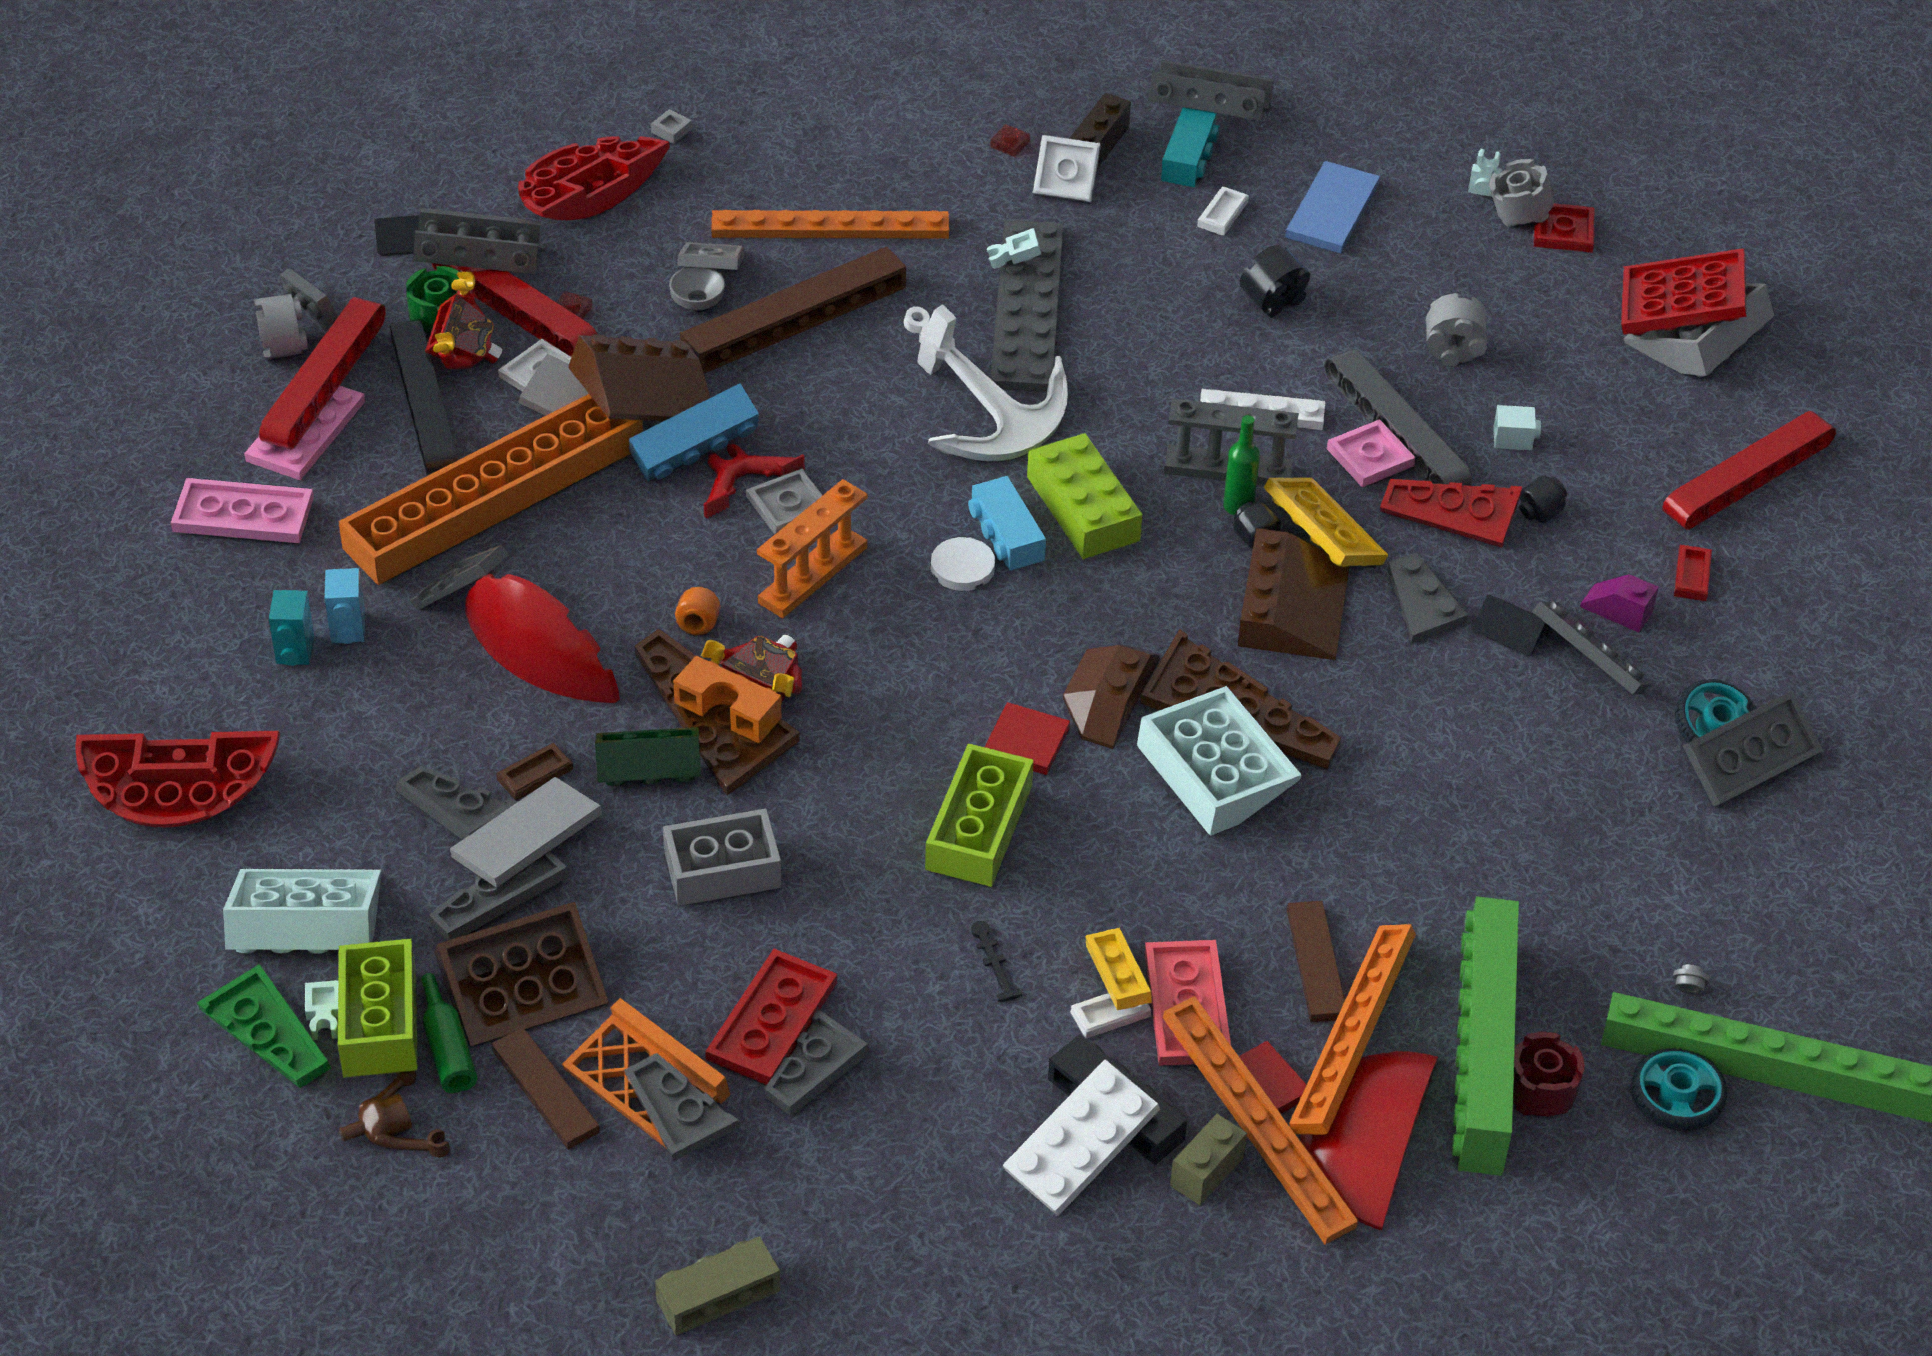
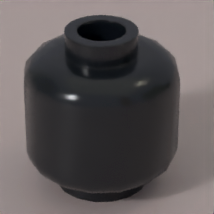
(1543, 498)
(1254, 516)

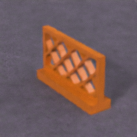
(649, 1039)

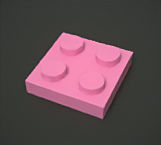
(1371, 453)

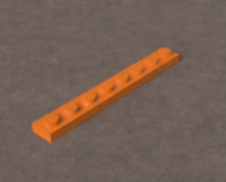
(830, 224)
(1352, 1030)
(1260, 1120)

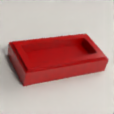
(1692, 572)

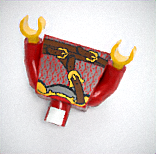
(462, 330)
(762, 662)

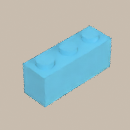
(1007, 523)

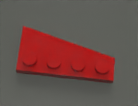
(1468, 511)

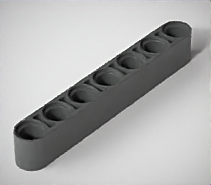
(1379, 400)

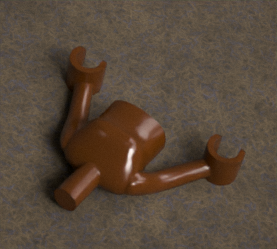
(387, 1115)

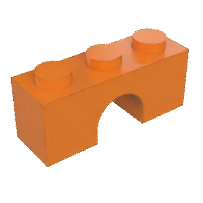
(706, 684)

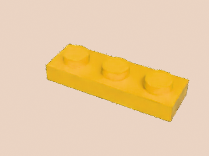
(1118, 969)

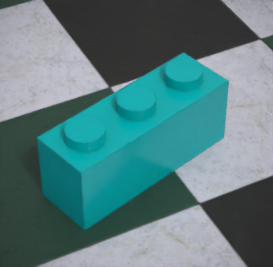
(1190, 147)

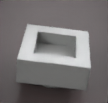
(671, 126)

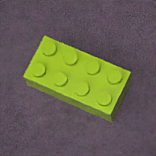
(1084, 496)
(979, 815)
(377, 1008)

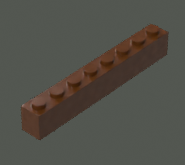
(796, 309)

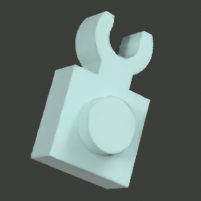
(1482, 173)
(1018, 248)
(322, 1007)

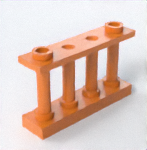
(824, 561)

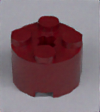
(1546, 1075)

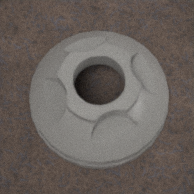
(697, 281)

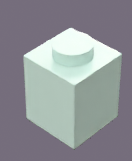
(1515, 427)

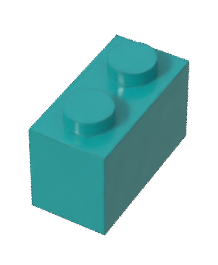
(291, 627)

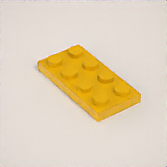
(1325, 522)

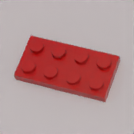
(771, 1016)

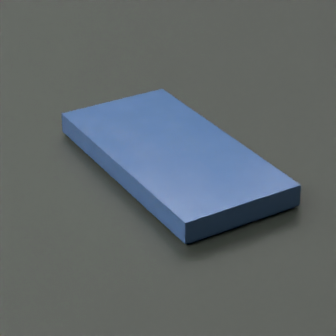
(1332, 207)

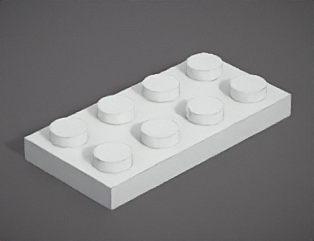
(1081, 1137)

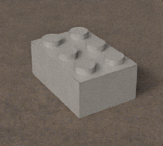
(722, 857)

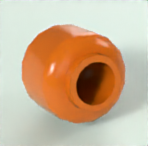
(697, 611)

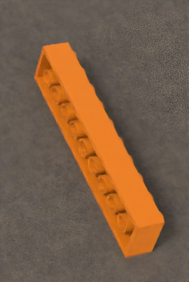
(484, 488)

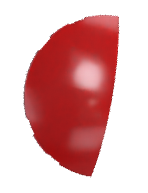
(589, 178)
(536, 639)
(173, 779)
(1373, 1131)

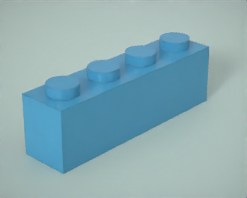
(694, 432)

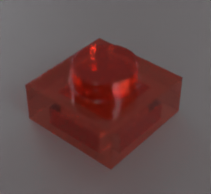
(1010, 140)
(575, 303)

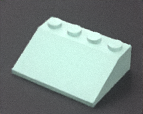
(1216, 758)
(301, 909)

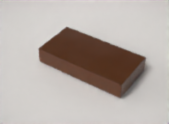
(534, 771)

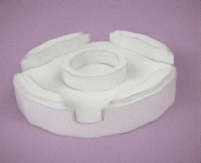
(962, 563)

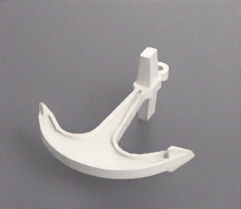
(1018, 425)

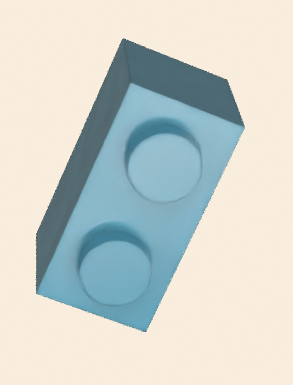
(345, 605)

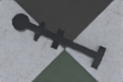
(981, 930)

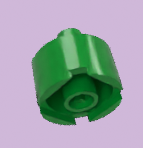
(427, 292)

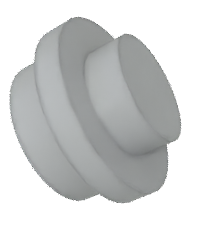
(1691, 979)

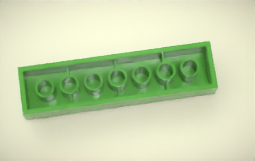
(1487, 1036)

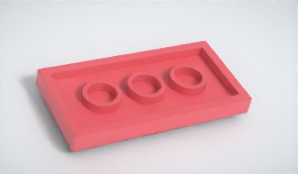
(1175, 974)

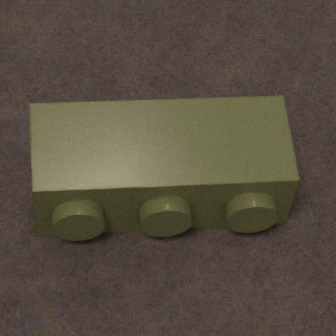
(717, 1285)

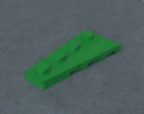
(266, 1024)

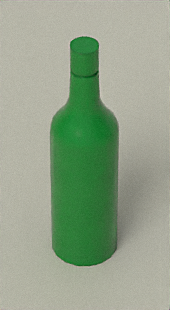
(1242, 469)
(447, 1040)

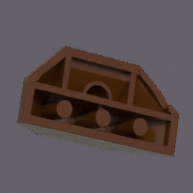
(1107, 690)

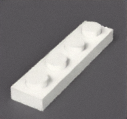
(1310, 411)

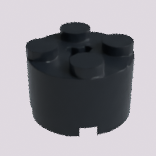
(1275, 280)

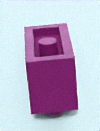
(1623, 601)

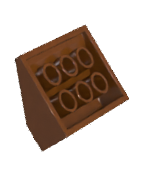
(639, 376)
(1292, 597)
(521, 974)

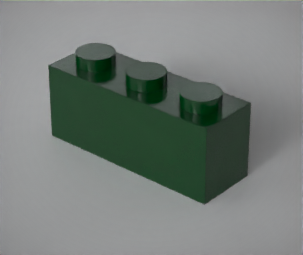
(648, 755)

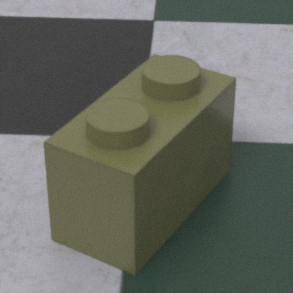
(1208, 1159)

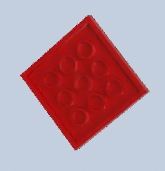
(1684, 292)

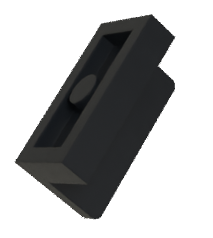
(396, 234)
(1510, 625)

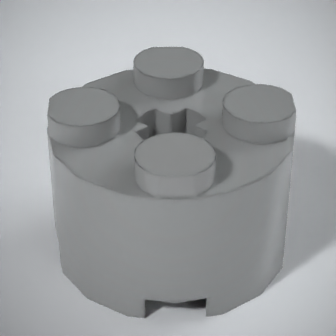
(1522, 193)
(279, 326)
(1456, 329)

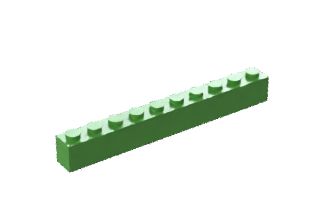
(1773, 1056)

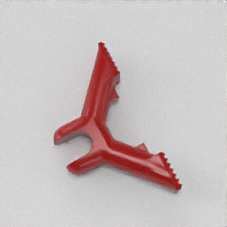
(738, 466)

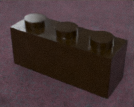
(1105, 124)

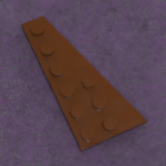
(1192, 671)
(726, 753)

